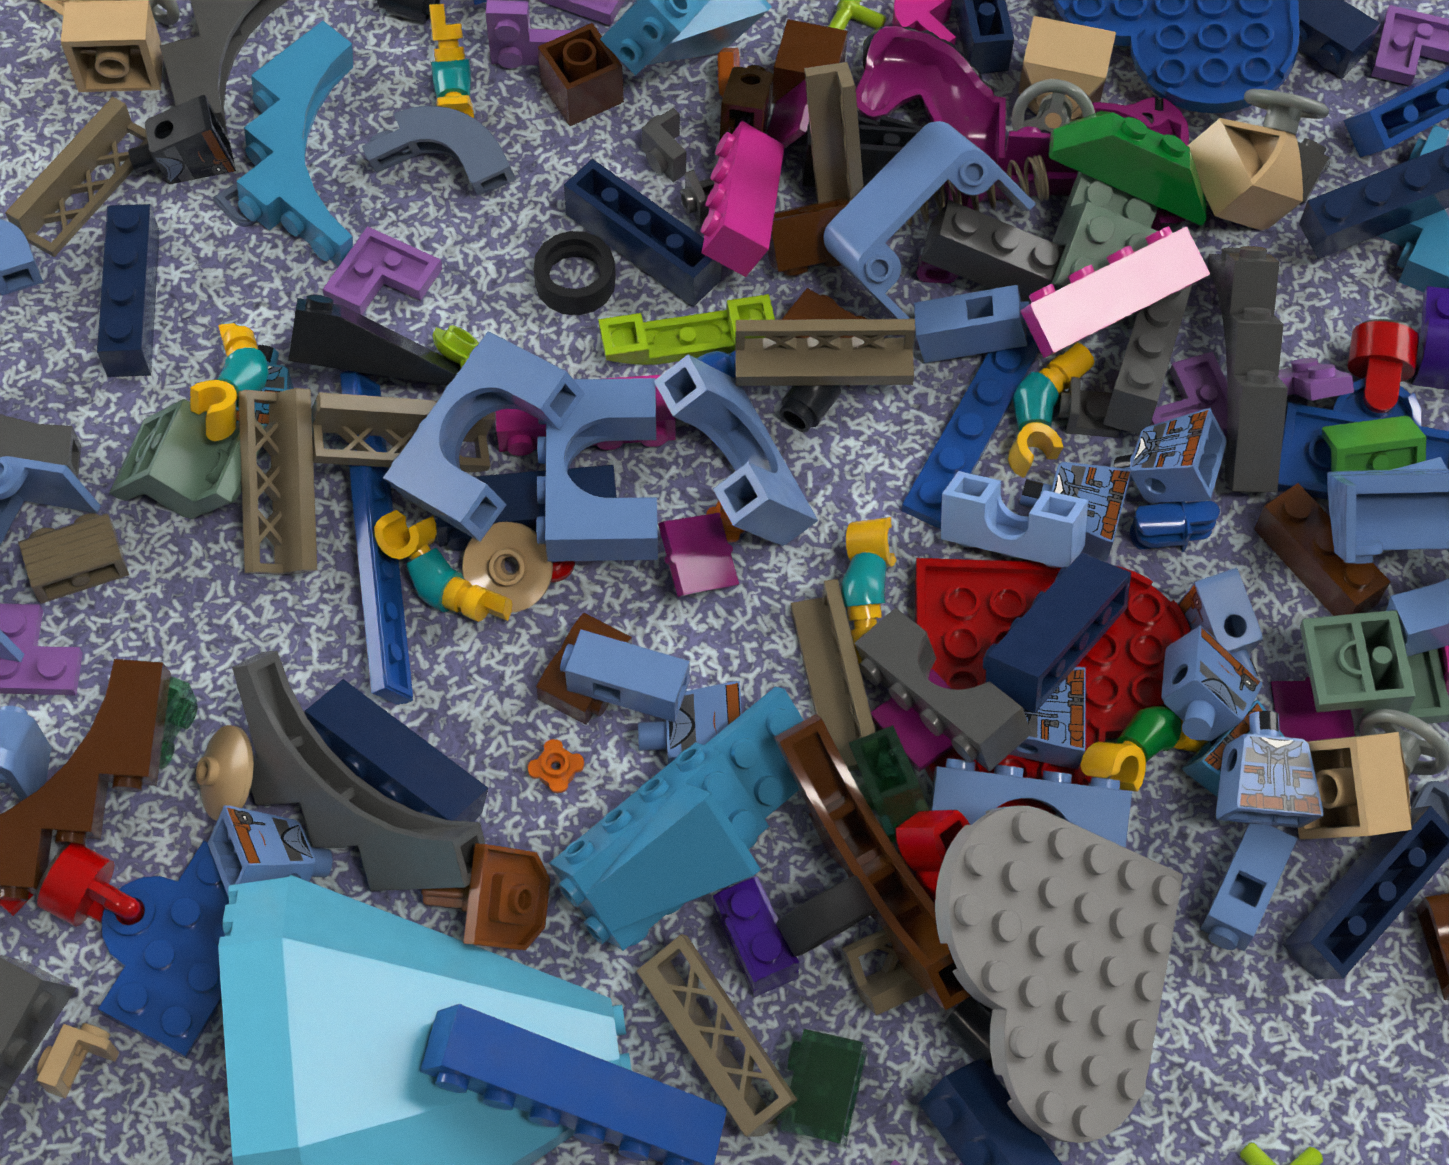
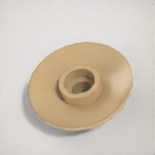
(485, 564)
(225, 770)

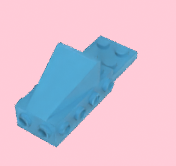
(679, 29)
(682, 828)

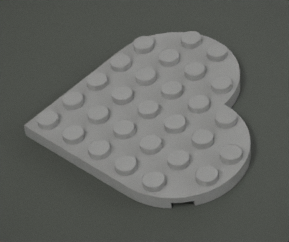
(1070, 957)

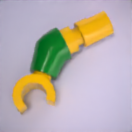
(1146, 734)

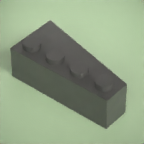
(28, 1009)

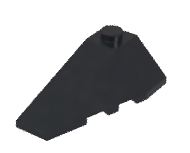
(346, 340)

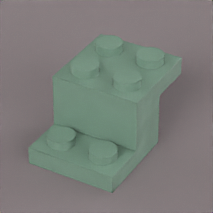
(1097, 224)
(180, 464)
(1365, 667)

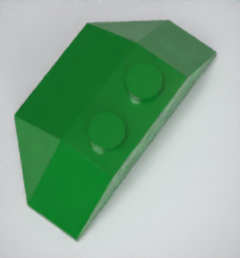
(1133, 160)

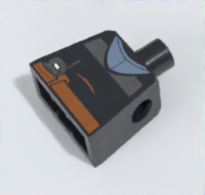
(185, 143)

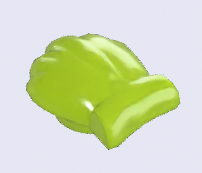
(454, 343)

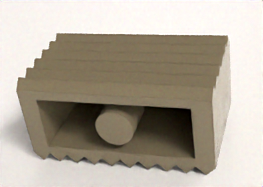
(73, 557)

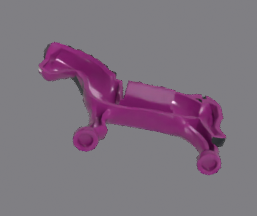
(921, 66)

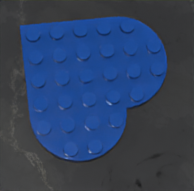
(1199, 50)

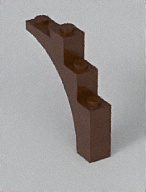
(118, 749)
(864, 850)

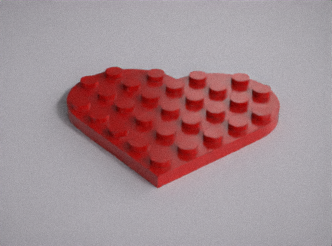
(973, 604)

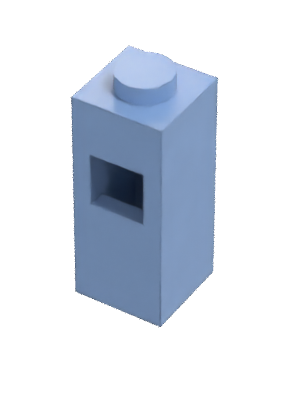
(970, 323)
(626, 675)
(1247, 886)

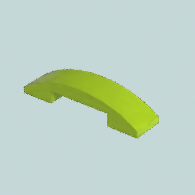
(670, 339)

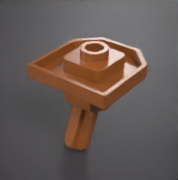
(504, 898)

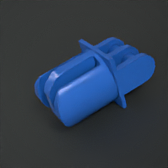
(1173, 524)

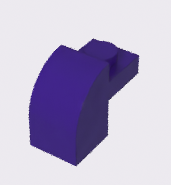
(1433, 345)

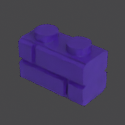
(754, 937)

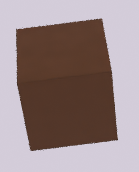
(805, 47)
(581, 74)

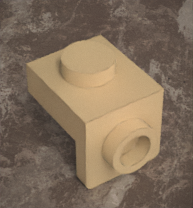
(63, 1060)

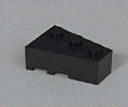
(878, 146)

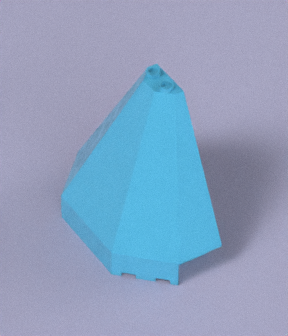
(334, 1021)

